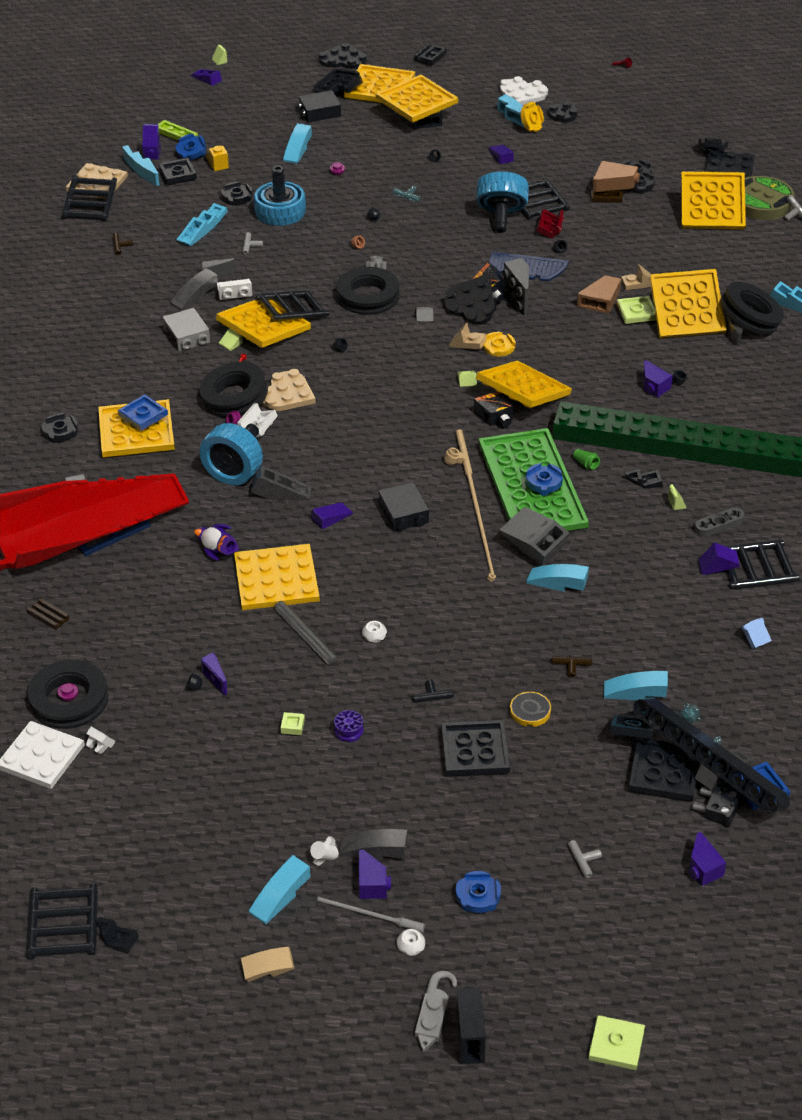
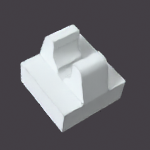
(100, 739)

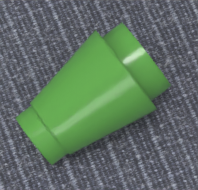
(587, 459)

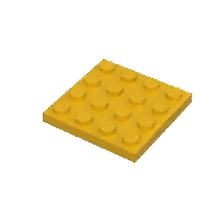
(376, 80)
(416, 98)
(713, 200)
(687, 303)
(256, 323)
(523, 383)
(123, 438)
(276, 576)

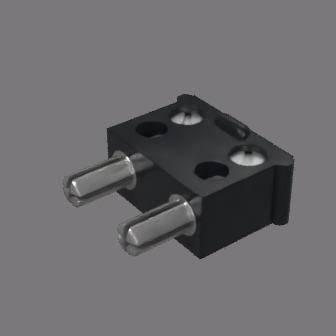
(721, 806)

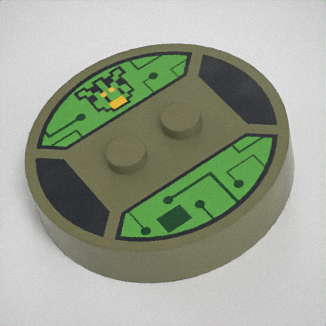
(766, 198)

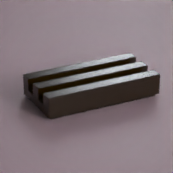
(613, 196)
(49, 611)

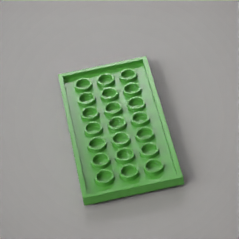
(508, 462)

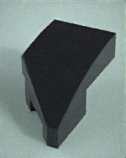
(646, 480)
(117, 937)

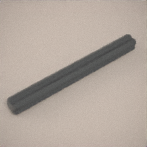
(305, 632)

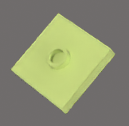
(636, 309)
(617, 1042)

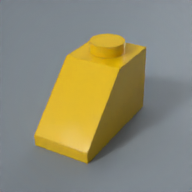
(217, 158)

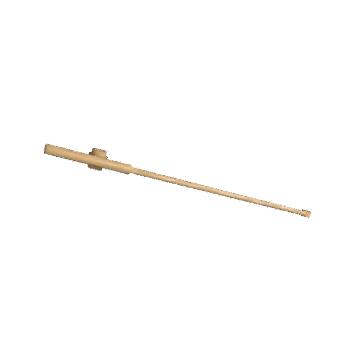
(452, 457)

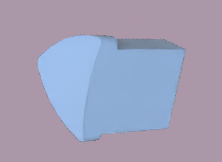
(756, 633)

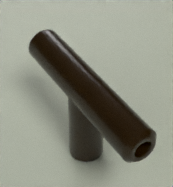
(118, 244)
(571, 662)

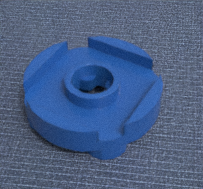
(198, 146)
(535, 479)
(478, 902)

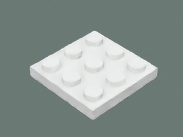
(40, 754)

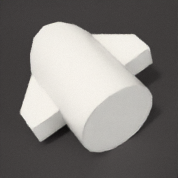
(324, 851)

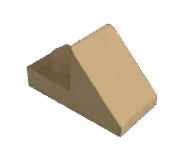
(637, 281)
(465, 339)

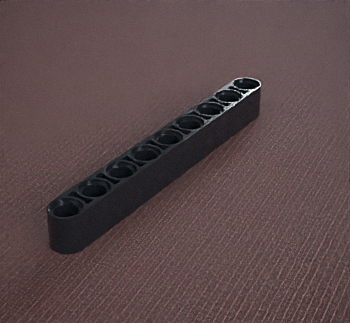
(718, 755)

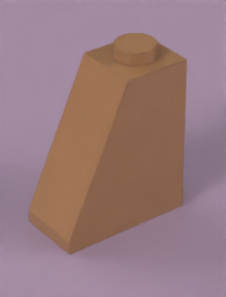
(615, 177)
(600, 295)

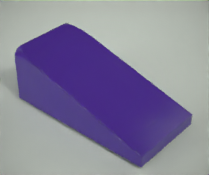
(208, 76)
(502, 154)
(330, 514)
(213, 671)

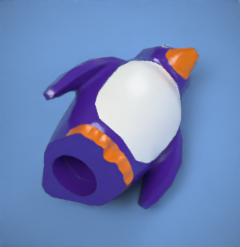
(217, 540)

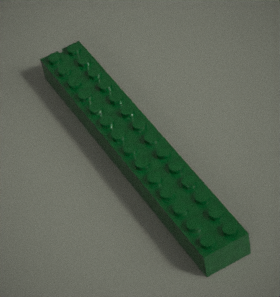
(679, 439)

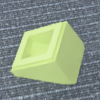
(220, 55)
(231, 340)
(467, 378)
(675, 499)

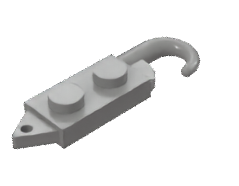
(433, 1011)

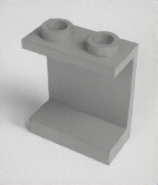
(187, 329)

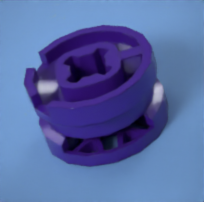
(348, 726)

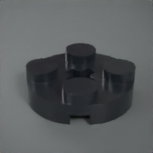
(563, 111)
(717, 143)
(235, 193)
(68, 427)

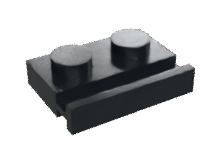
(430, 54)

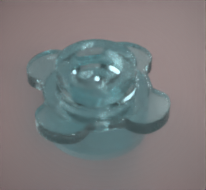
(691, 713)

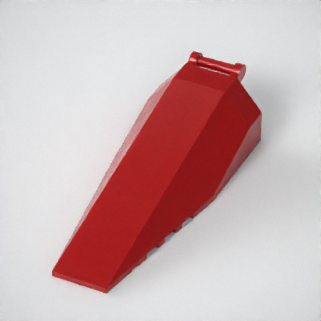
(66, 514)

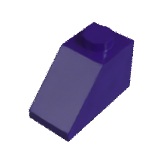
(151, 141)
(655, 379)
(705, 861)
(372, 877)

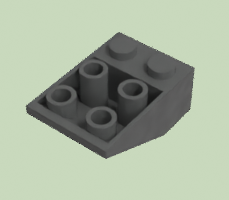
(517, 281)
(535, 535)

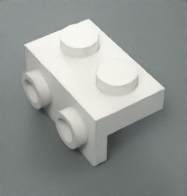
(234, 289)
(260, 418)

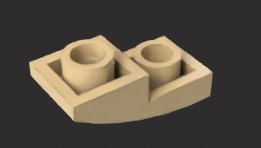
(267, 962)

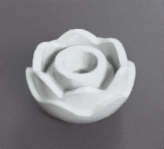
(374, 631)
(411, 948)

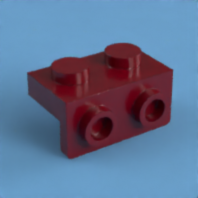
(549, 223)

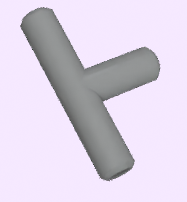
(797, 208)
(248, 243)
(582, 859)

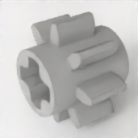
(376, 261)

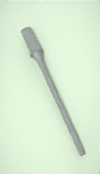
(401, 922)

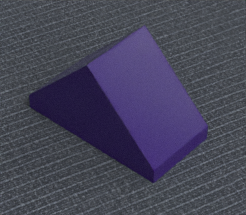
(718, 559)

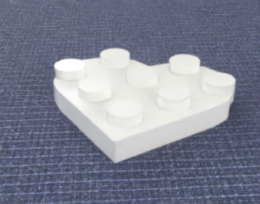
(523, 91)

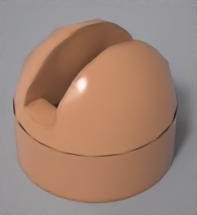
(357, 242)

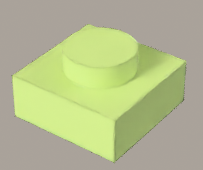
(292, 723)

